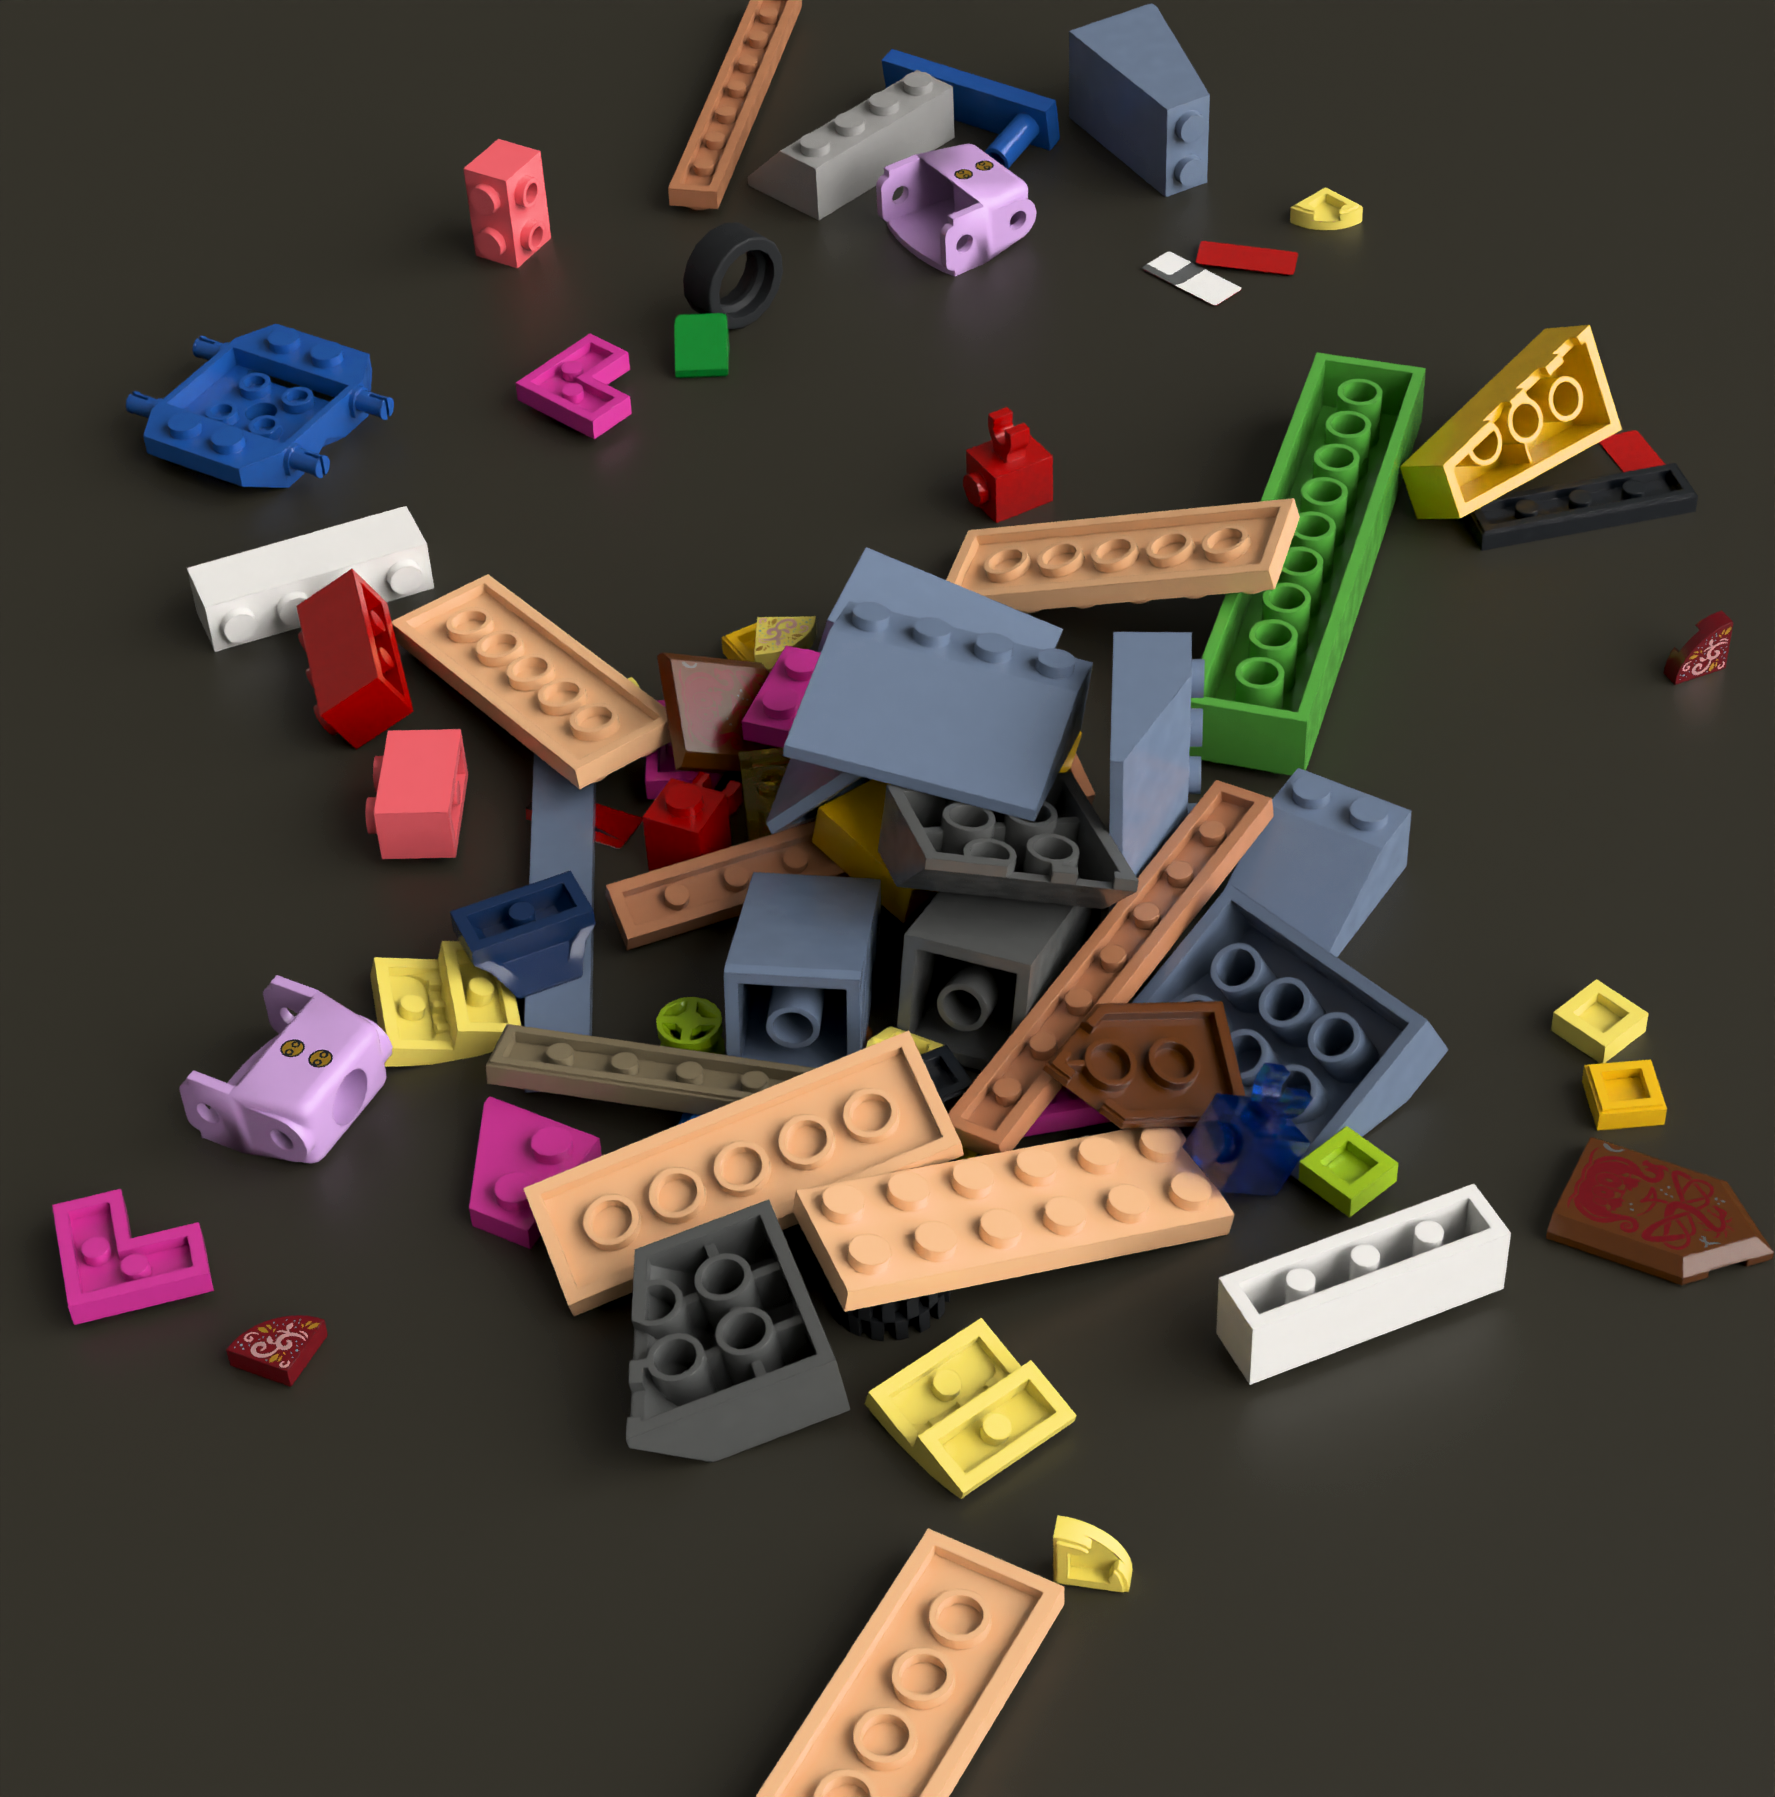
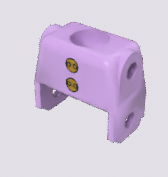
(954, 207)
(299, 1086)

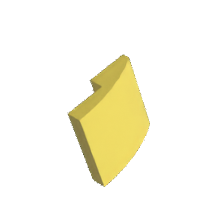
(439, 1007)
(969, 1409)

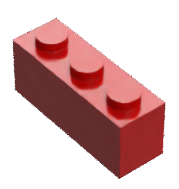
(353, 660)

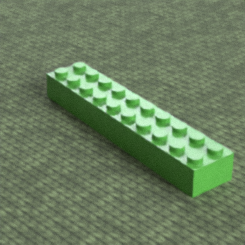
(1283, 647)

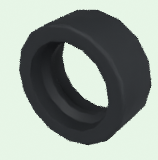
(710, 263)

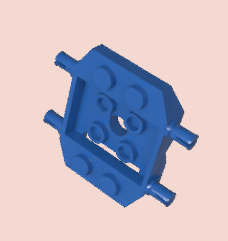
(255, 431)

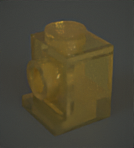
(760, 781)

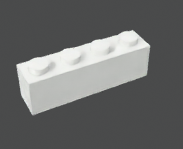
(259, 589)
(1362, 1283)

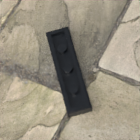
(1582, 506)

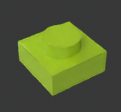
(1348, 1171)

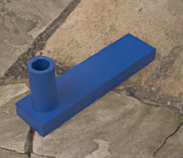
(1011, 112)

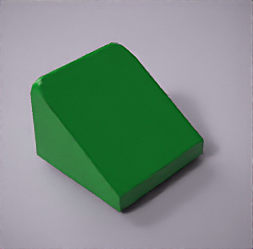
(701, 345)

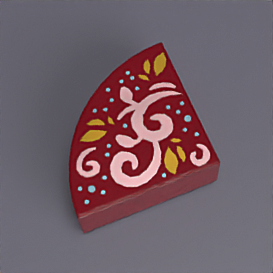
(1703, 652)
(278, 1347)

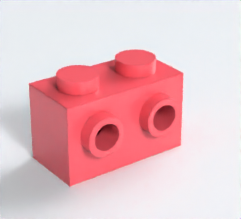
(507, 203)
(418, 794)

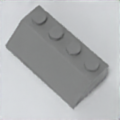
(852, 150)

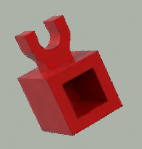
(1009, 471)
(689, 820)

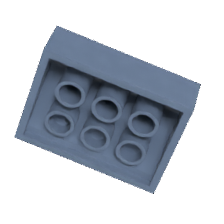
(941, 710)
(1152, 740)
(1303, 1010)

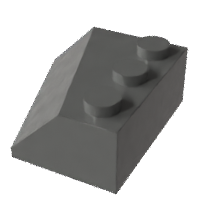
(982, 852)
(726, 1342)

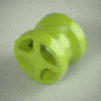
(691, 1025)

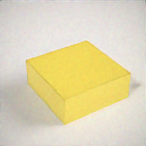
(1599, 1021)

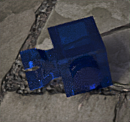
(1251, 1141)

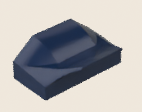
(529, 934)

